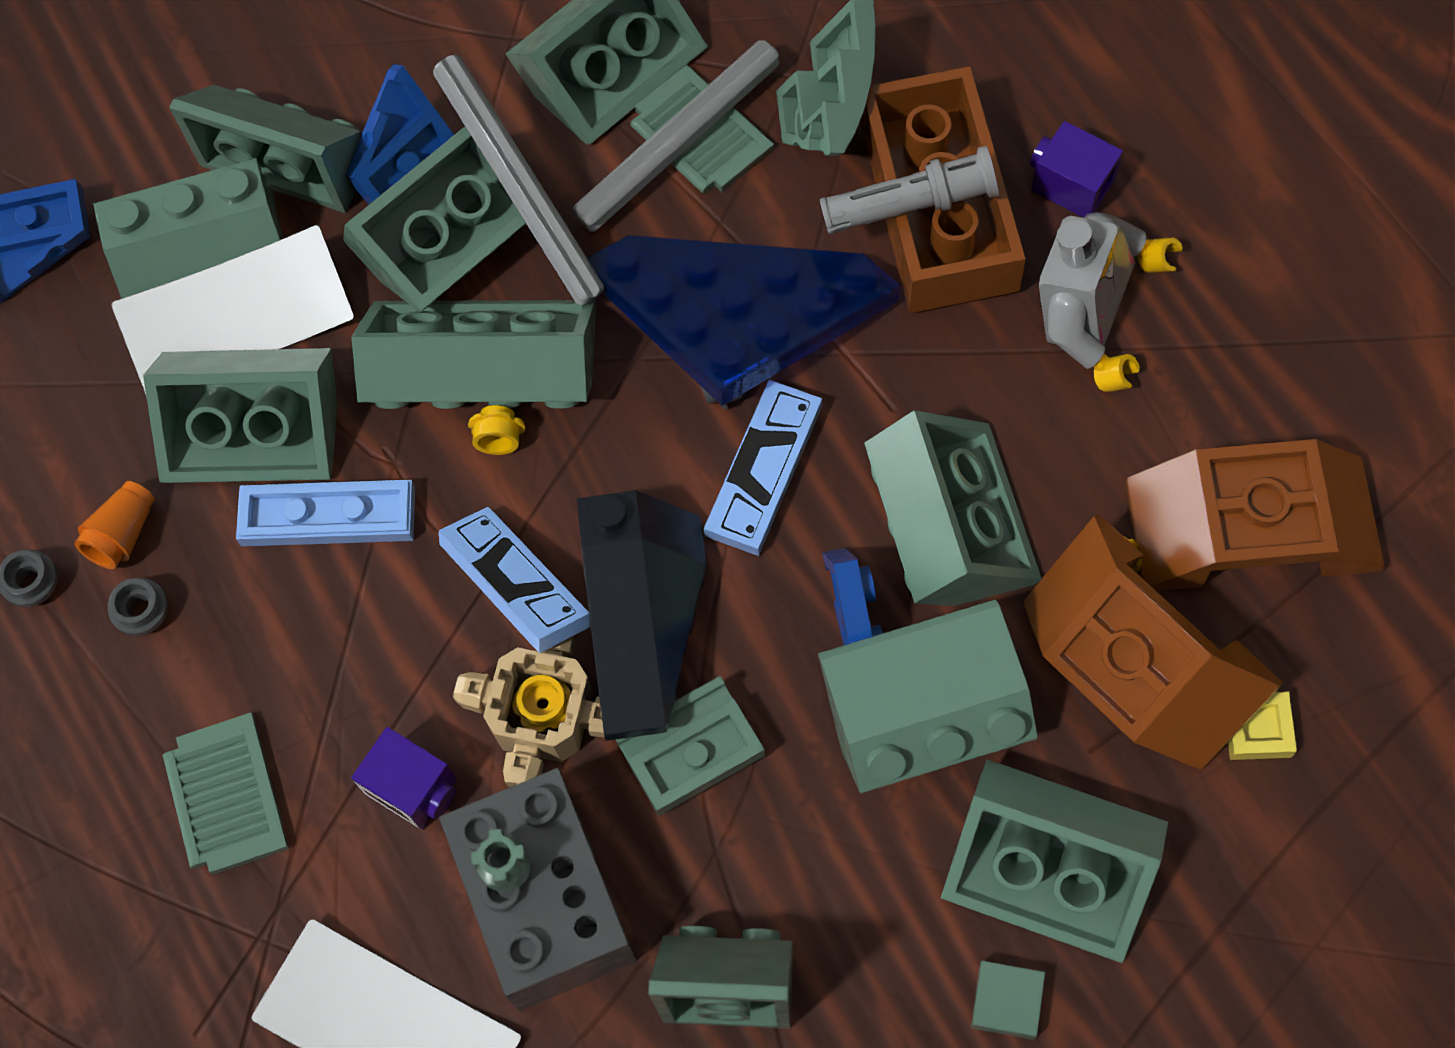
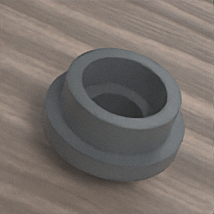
(17, 567)
(127, 595)

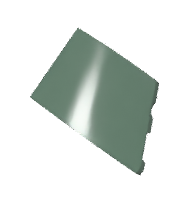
(826, 104)

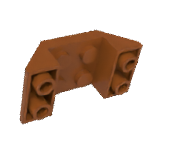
(1253, 511)
(1140, 654)

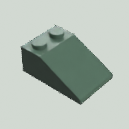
(723, 978)

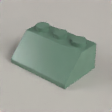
(604, 58)
(293, 148)
(435, 223)
(186, 226)
(243, 415)
(950, 509)
(928, 696)
(1055, 861)

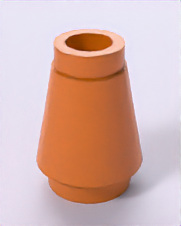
(115, 526)

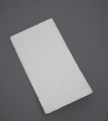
(239, 305)
(351, 998)

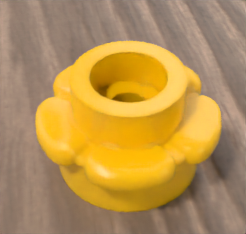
(496, 430)
(539, 688)

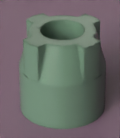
(513, 873)

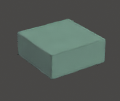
(1008, 1000)

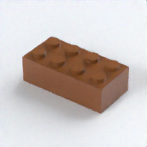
(955, 252)

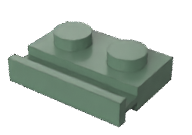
(701, 747)

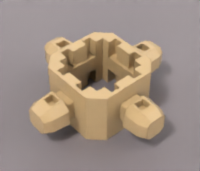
(526, 745)

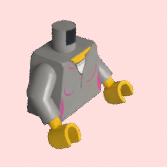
(1086, 285)

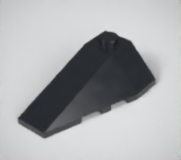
(642, 596)

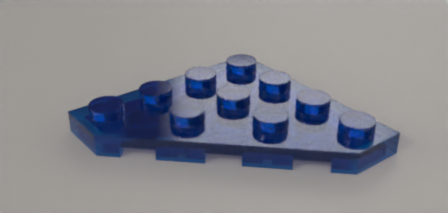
(739, 308)

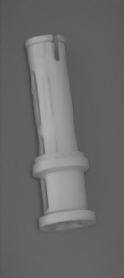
(936, 186)

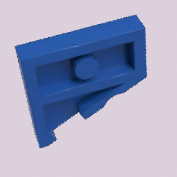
(396, 136)
(38, 231)
(852, 590)

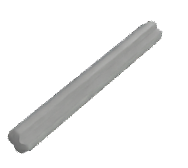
(676, 136)
(518, 179)

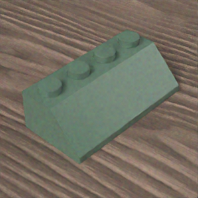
(475, 353)

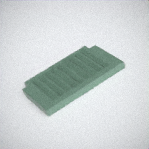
(719, 154)
(225, 796)

